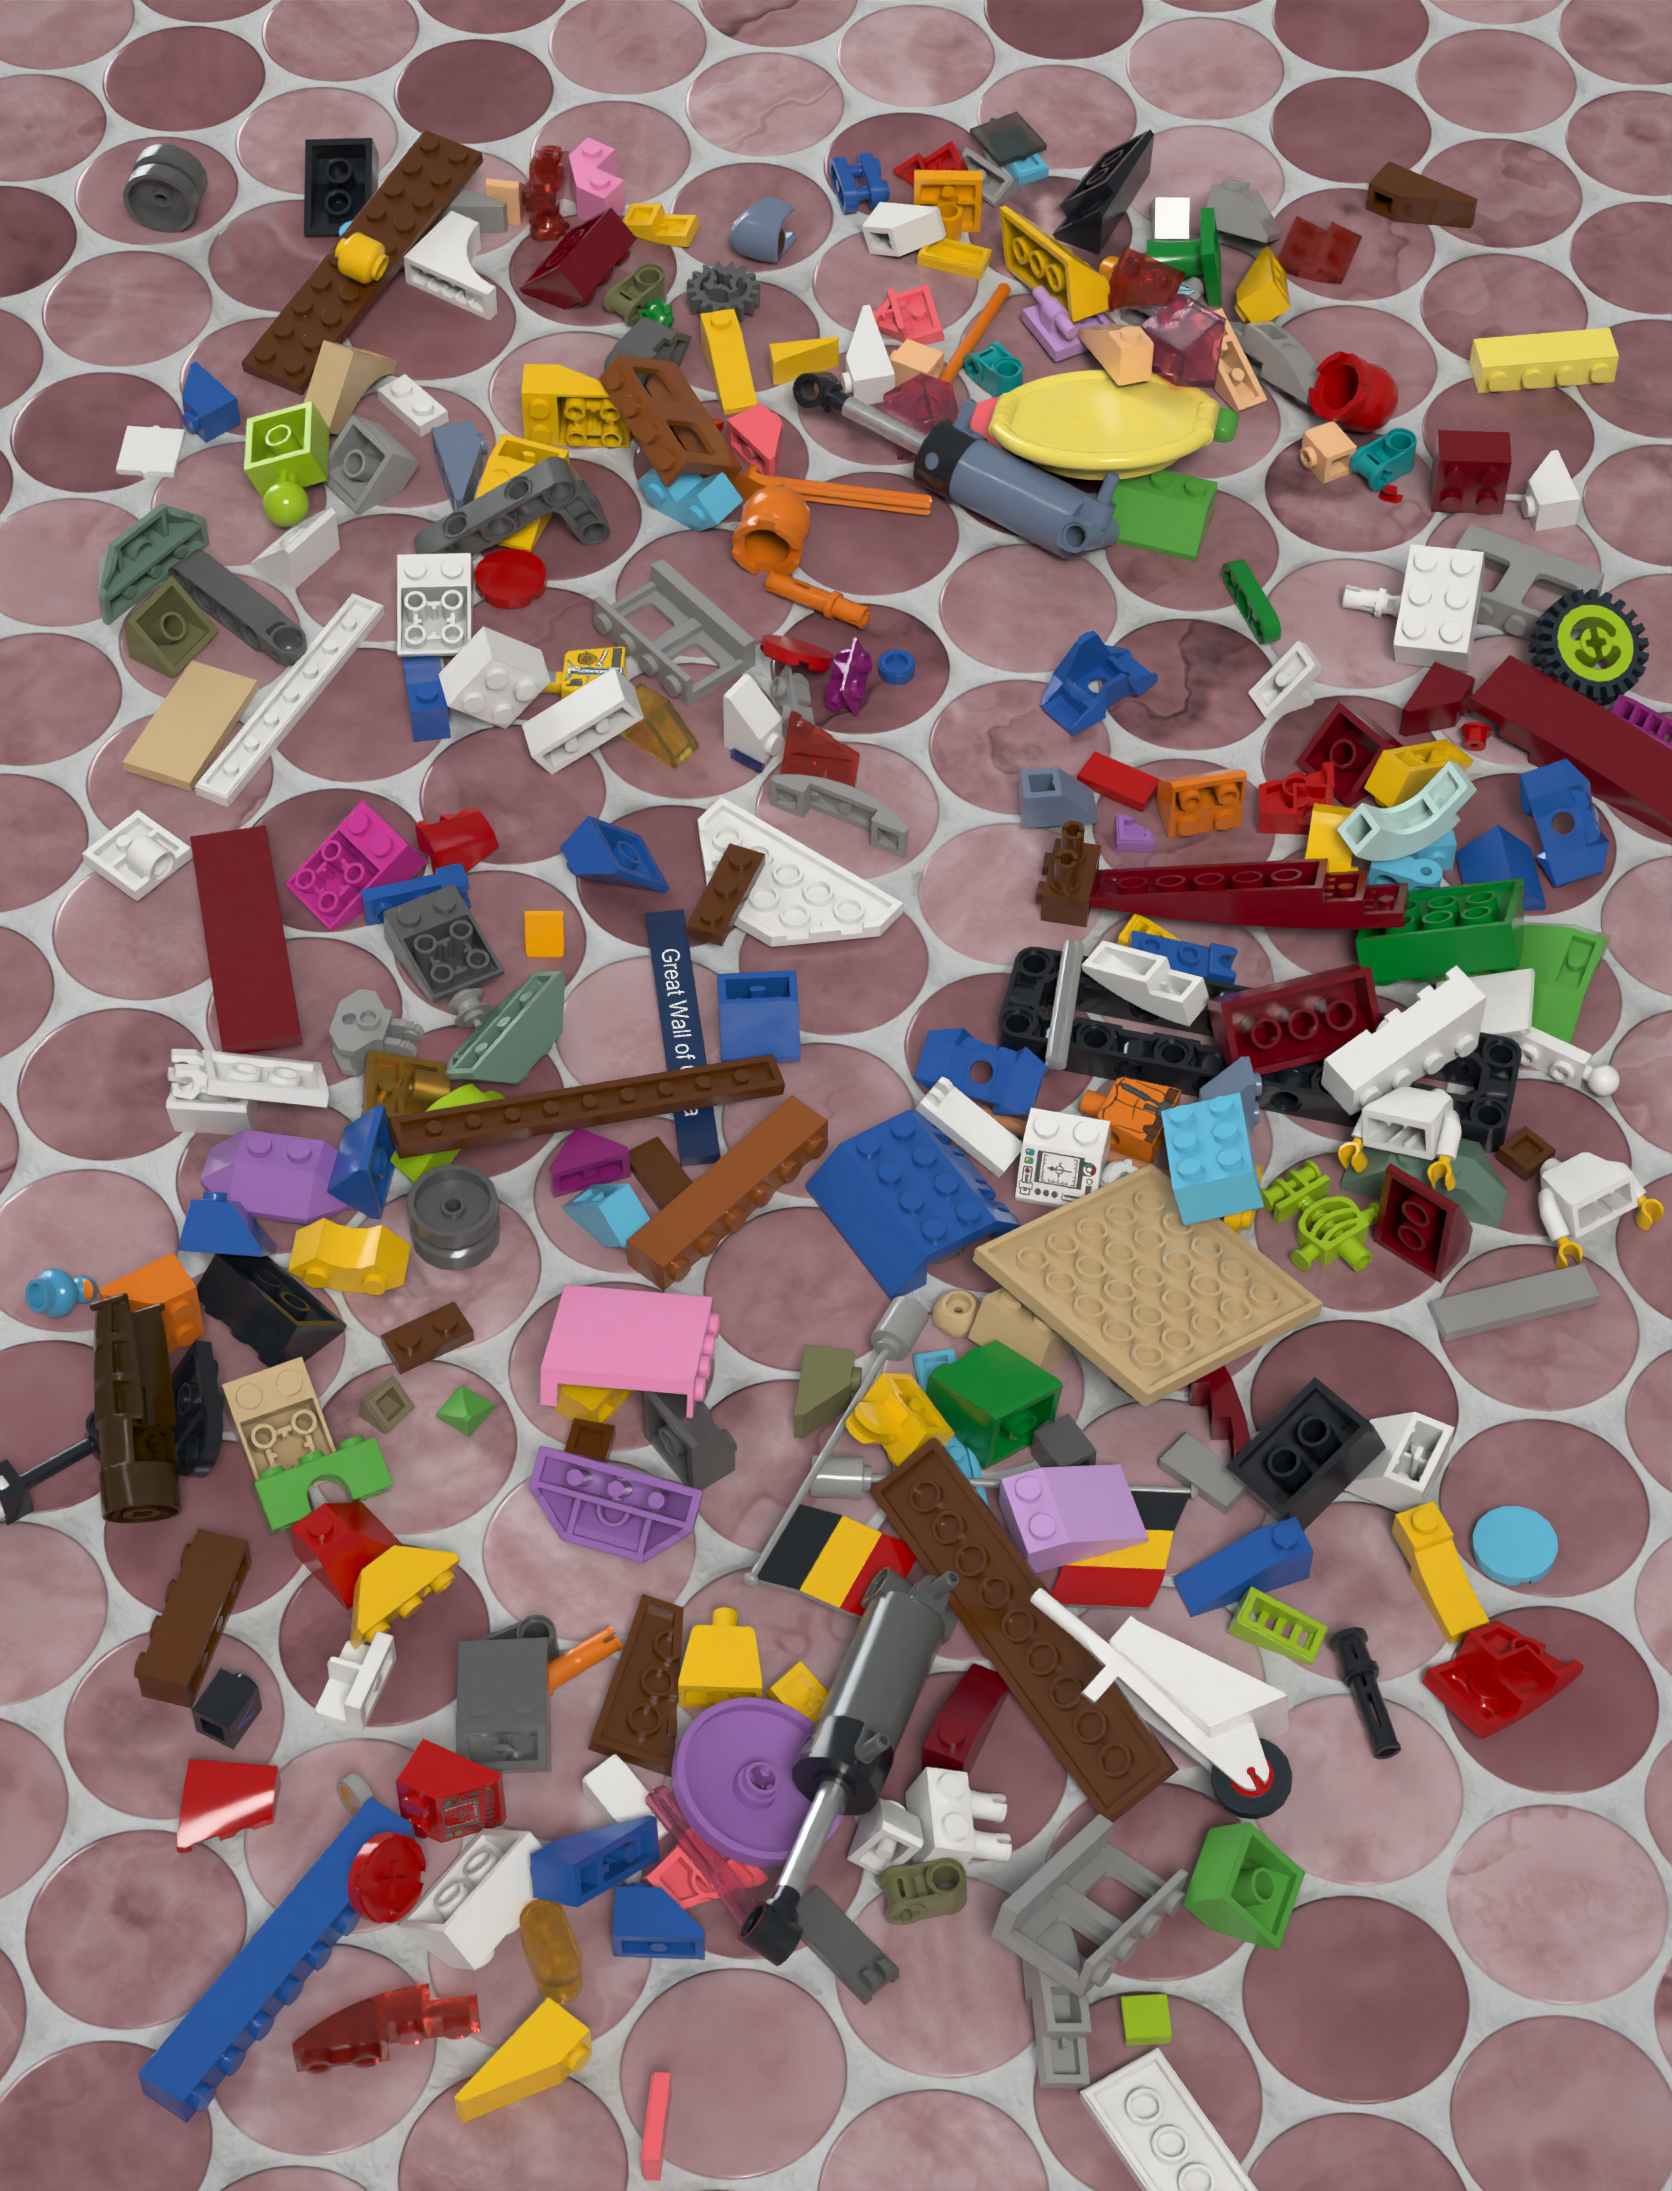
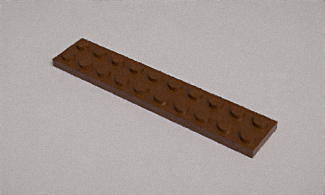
(333, 303)
(1046, 1669)

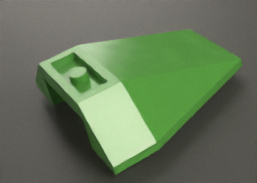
(1563, 967)

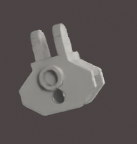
(369, 1028)

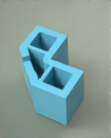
(692, 499)

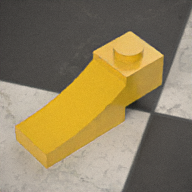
(1438, 1571)

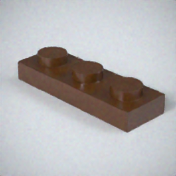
(725, 894)

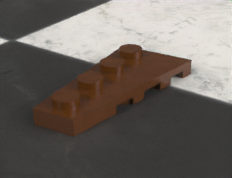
(643, 1695)

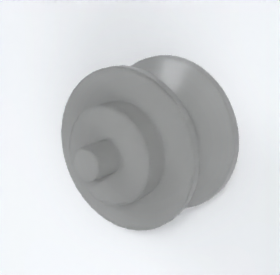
(470, 1010)

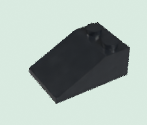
(338, 182)

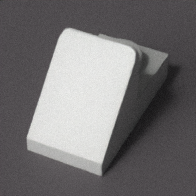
(1285, 684)

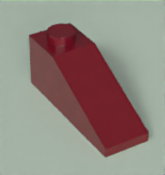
(965, 1721)

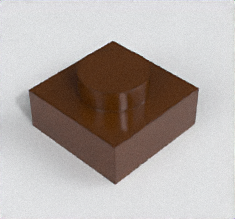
(1525, 1153)
(591, 1439)

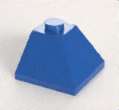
(612, 857)
(223, 1228)

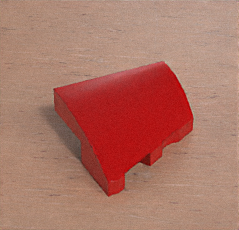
(225, 1799)

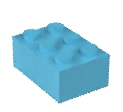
(1211, 1159)

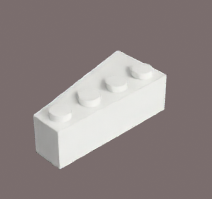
(1407, 1044)

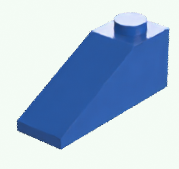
(426, 698)
(1261, 1559)
(593, 1861)

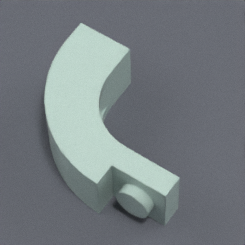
(1413, 825)

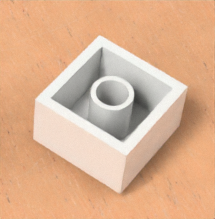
(494, 677)

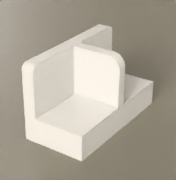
(357, 1682)

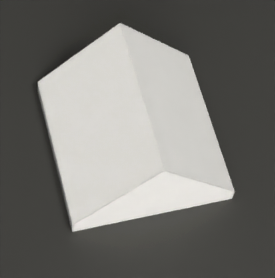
(300, 550)
(212, 1114)

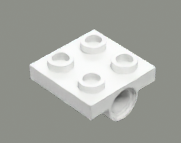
(137, 855)

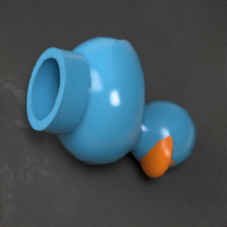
(57, 1292)

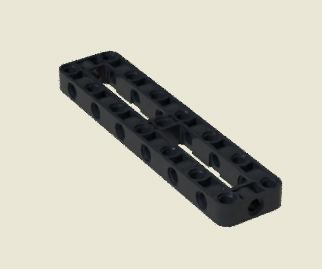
(1187, 1065)

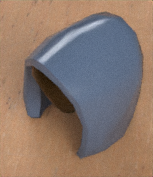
(759, 231)

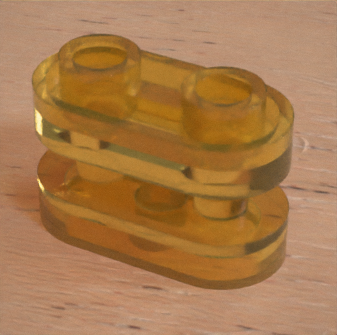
(551, 1951)

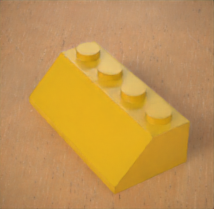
(1043, 261)

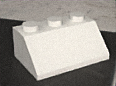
(475, 1899)

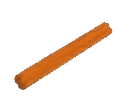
(860, 496)

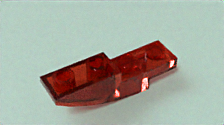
(546, 180)
(364, 2029)

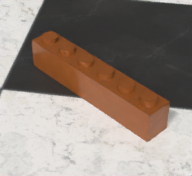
(728, 1193)

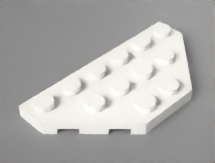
(798, 890)

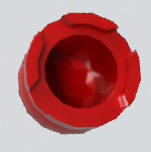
(1354, 393)

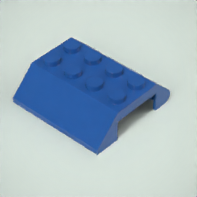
(906, 1200)

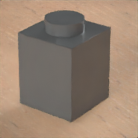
(1062, 1444)

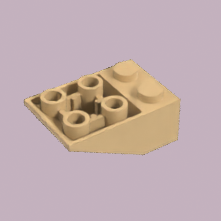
(1017, 1327)
(276, 1417)

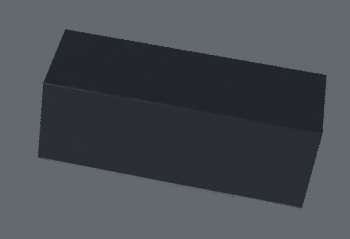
(1105, 194)

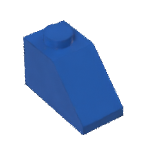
(207, 405)
(653, 1925)

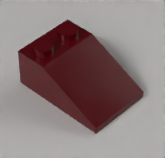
(1421, 1225)

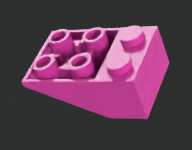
(355, 857)

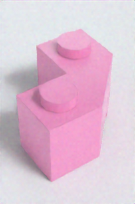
(595, 179)

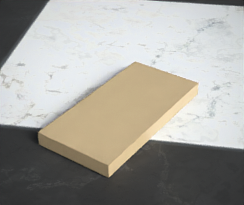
(190, 725)

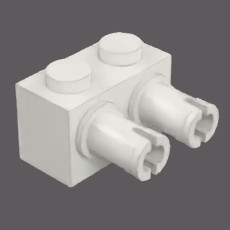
(946, 1818)

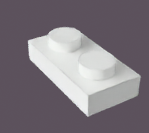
(412, 405)

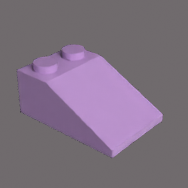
(1070, 1513)

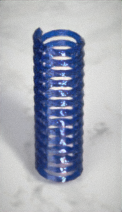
(746, 757)

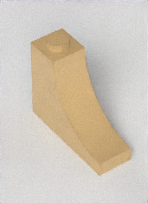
(342, 379)

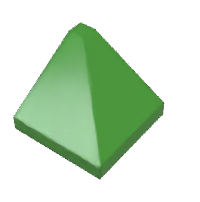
(465, 1410)

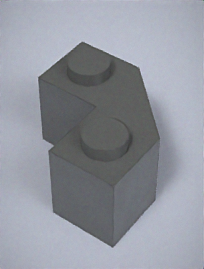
(652, 341)

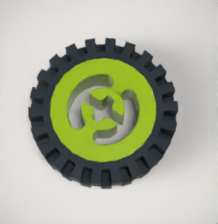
(1610, 638)

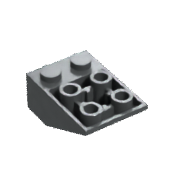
(440, 944)
(504, 1704)

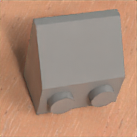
(1242, 211)
(368, 465)

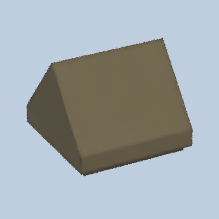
(385, 1405)

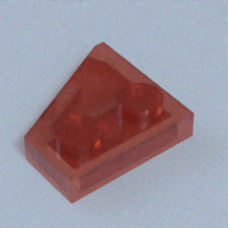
(1142, 282)
(817, 753)

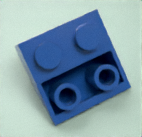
(759, 1015)

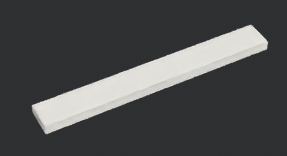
(289, 700)

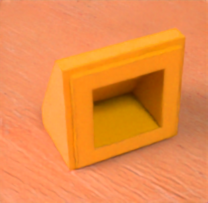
(544, 934)

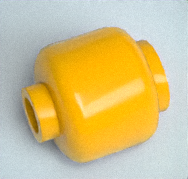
(361, 258)

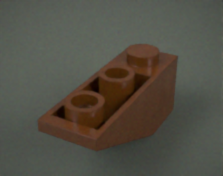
(1418, 199)

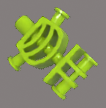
(1334, 1218)

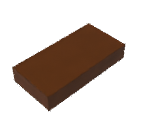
(658, 1172)

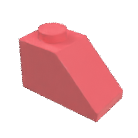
(757, 438)

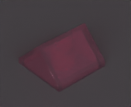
(921, 405)

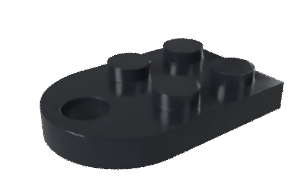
(197, 1411)

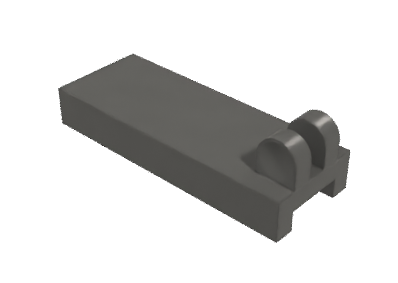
(843, 1946)

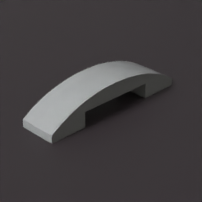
(801, 792)

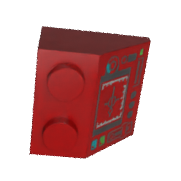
(449, 1794)

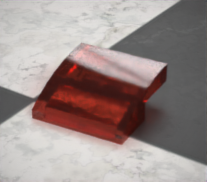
(1317, 252)

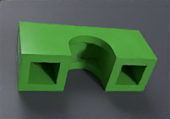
(355, 1468)

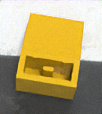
(569, 409)
(507, 460)

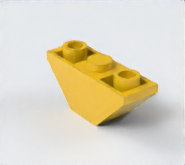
(395, 1588)

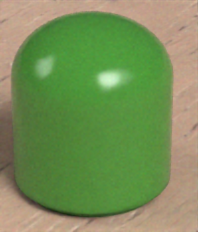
(1226, 425)

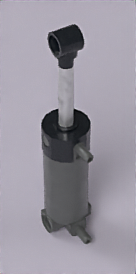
(856, 1734)

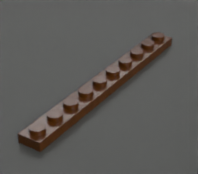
(585, 1106)

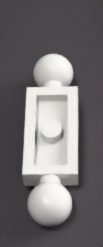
(1565, 1062)

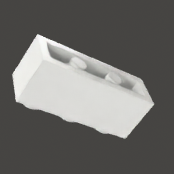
(582, 721)

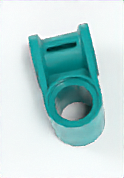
(994, 369)
(1386, 459)

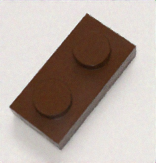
(427, 1337)

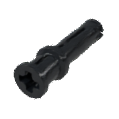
(1361, 1677)

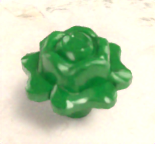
(658, 311)

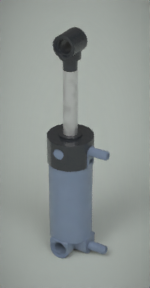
(982, 475)

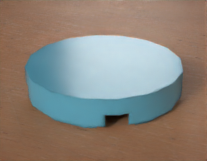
(1514, 1545)

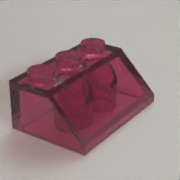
(1186, 342)

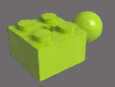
(285, 454)

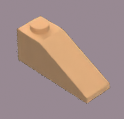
(1121, 350)
(1235, 376)

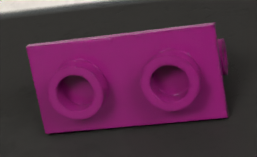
(849, 678)

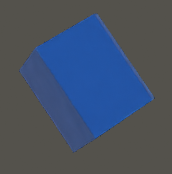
(1501, 857)
(363, 1164)

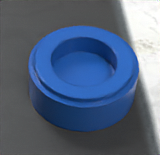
(896, 667)

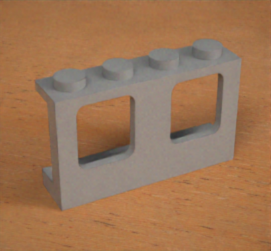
(1522, 569)
(695, 625)
(1058, 1895)

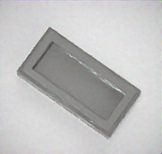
(1196, 1464)

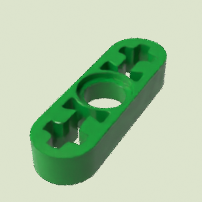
(1251, 601)

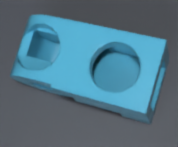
(1417, 873)

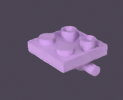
(1054, 329)

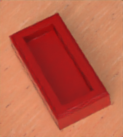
(1118, 781)

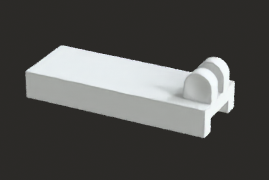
(970, 1126)

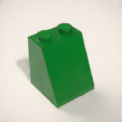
(994, 1400)

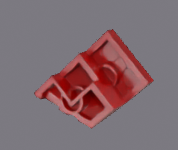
(1498, 1678)

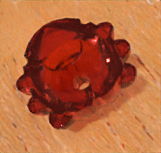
(548, 226)

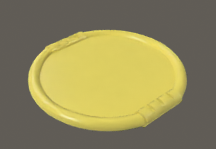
(1091, 426)

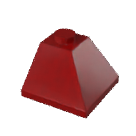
(339, 1543)

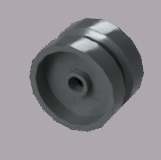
(165, 188)
(454, 1217)

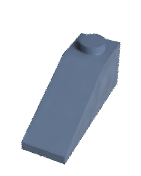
(459, 460)

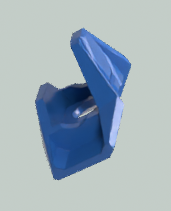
(1071, 701)
(1564, 789)
(1014, 1079)

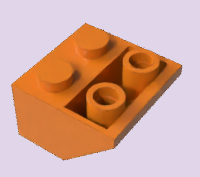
(1201, 802)

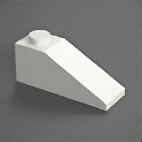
(867, 362)

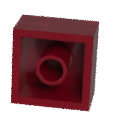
(1470, 472)

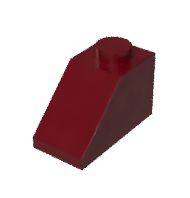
(1437, 701)

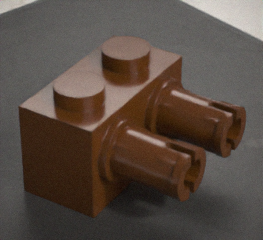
(1070, 877)

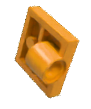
(956, 195)

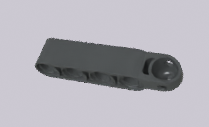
(239, 607)

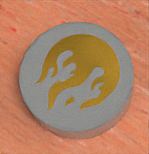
(354, 1793)

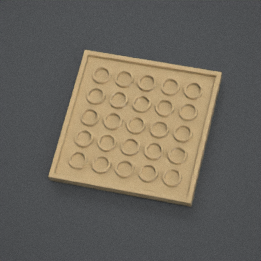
(1142, 1289)

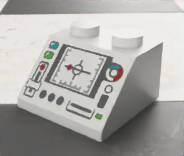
(1061, 1157)

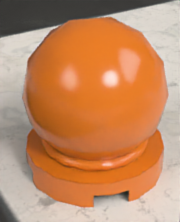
(772, 531)

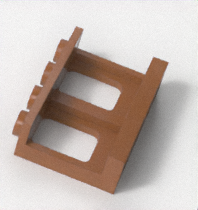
(673, 405)

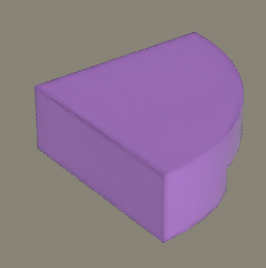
(1132, 836)

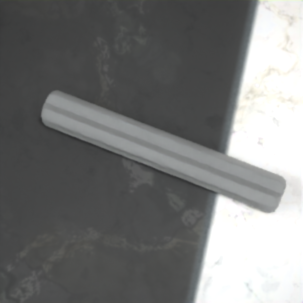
(1064, 1005)

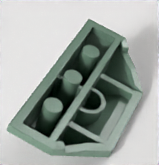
(142, 556)
(513, 1033)
(1476, 1187)

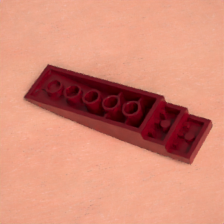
(1559, 723)
(1255, 895)
(245, 941)

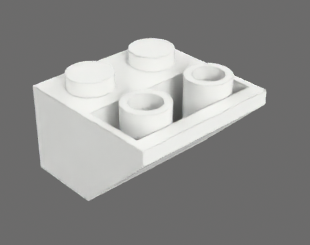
(1408, 1465)

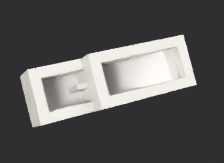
(1148, 982)

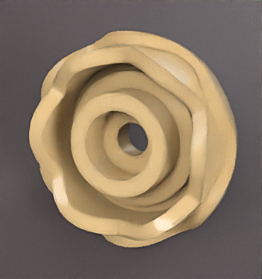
(955, 1323)

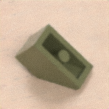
(824, 1387)

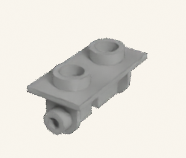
(791, 694)

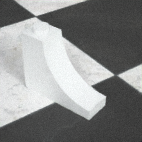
(443, 266)

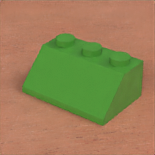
(1165, 512)

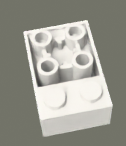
(434, 604)

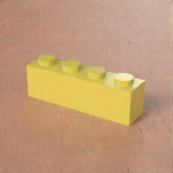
(1543, 360)

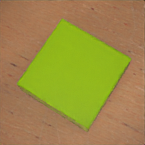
(1146, 2019)

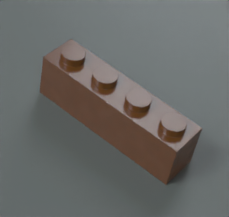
(193, 1618)

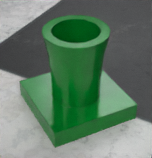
(1195, 257)

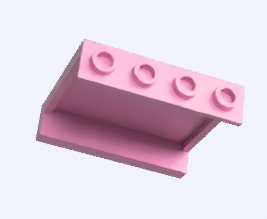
(630, 1343)

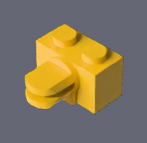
(897, 1417)

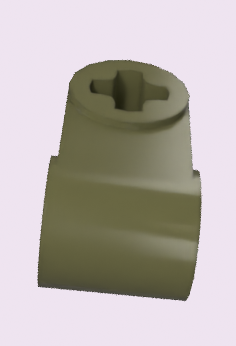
(636, 289)
(920, 1890)

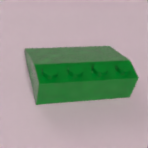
(1447, 927)

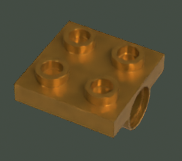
(402, 1083)

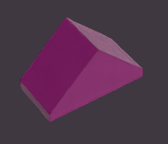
(588, 1161)

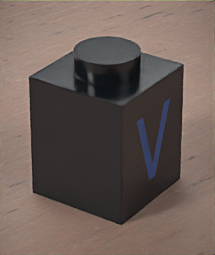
(227, 1708)

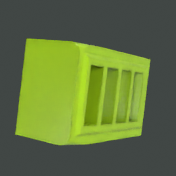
(1259, 1635)

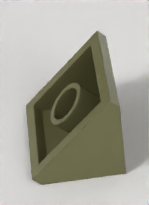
(167, 629)

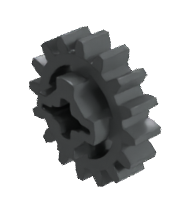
(723, 290)

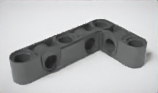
(513, 505)

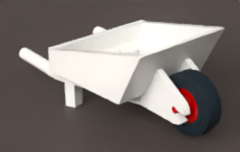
(1195, 1704)

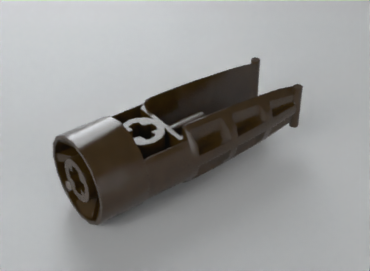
(134, 1413)

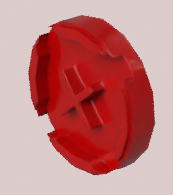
(510, 578)
(794, 651)
(386, 1877)

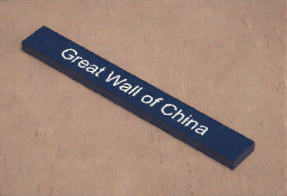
(681, 1028)

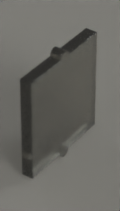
(1008, 139)

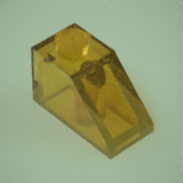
(661, 730)

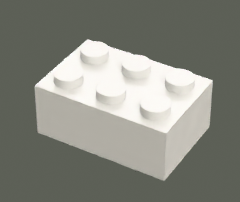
(1439, 607)

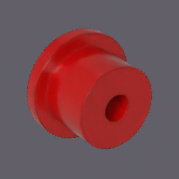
(1475, 735)

